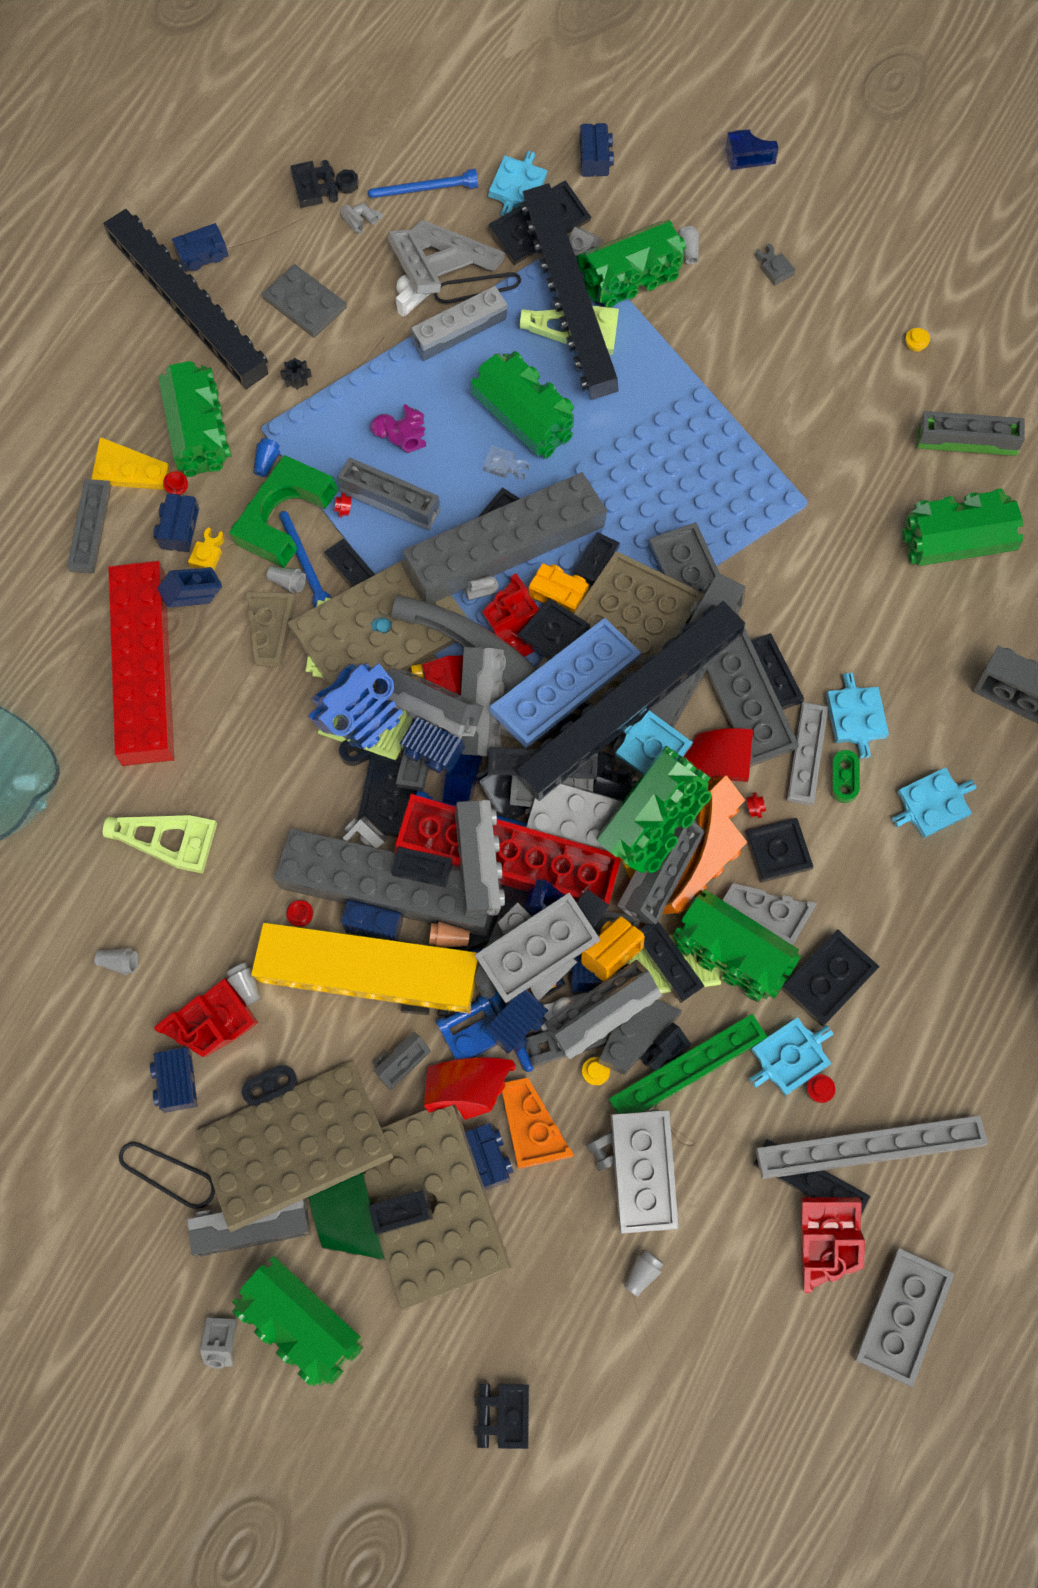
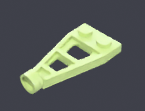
(605, 316)
(194, 846)

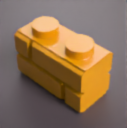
(559, 586)
(617, 947)

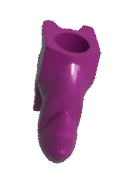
(402, 432)

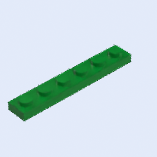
(689, 1067)

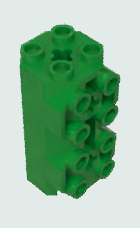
(636, 259)
(524, 406)
(194, 418)
(956, 531)
(661, 800)
(737, 946)
(297, 1323)

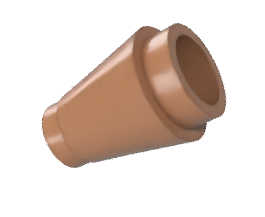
(447, 935)

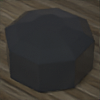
(347, 181)

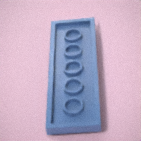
(564, 682)

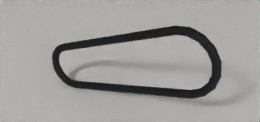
(475, 279)
(166, 1191)

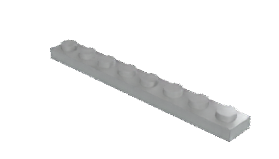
(871, 1147)

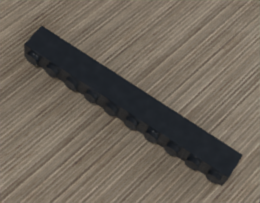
(570, 292)
(187, 299)
(630, 700)

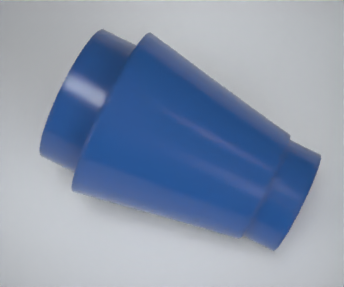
(265, 456)

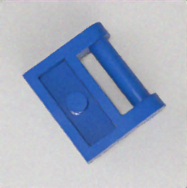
(472, 1040)

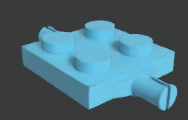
(514, 178)
(857, 715)
(647, 739)
(934, 803)
(791, 1056)

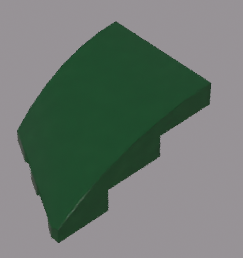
(345, 1219)

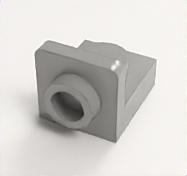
(583, 240)
(369, 832)
(218, 1342)

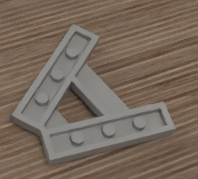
(454, 253)

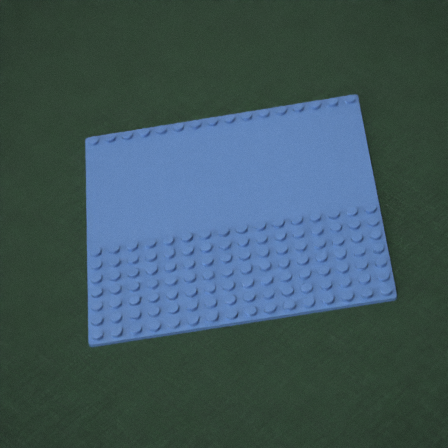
(652, 451)

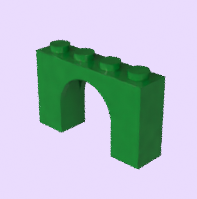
(287, 481)

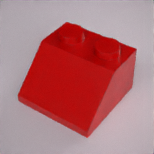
(446, 672)

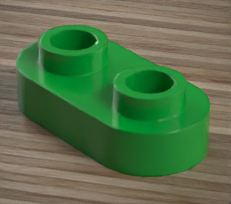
(845, 778)

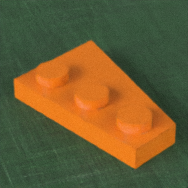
(531, 1127)

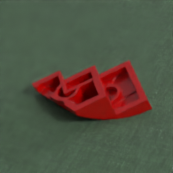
(511, 613)
(722, 753)
(209, 1020)
(467, 1083)
(830, 1239)

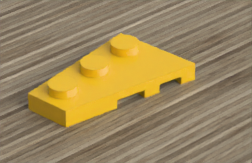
(128, 467)

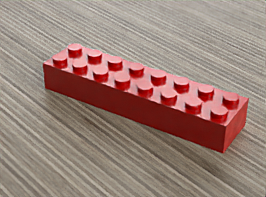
(140, 665)
(522, 851)

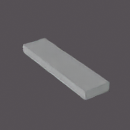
(808, 754)

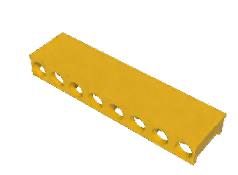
(366, 967)

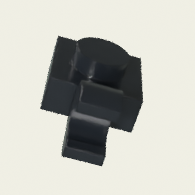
(669, 1046)

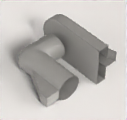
(352, 216)
(481, 587)

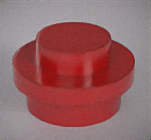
(175, 483)
(342, 505)
(756, 805)
(299, 913)
(821, 1088)

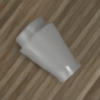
(691, 239)
(288, 578)
(118, 960)
(244, 983)
(643, 1273)

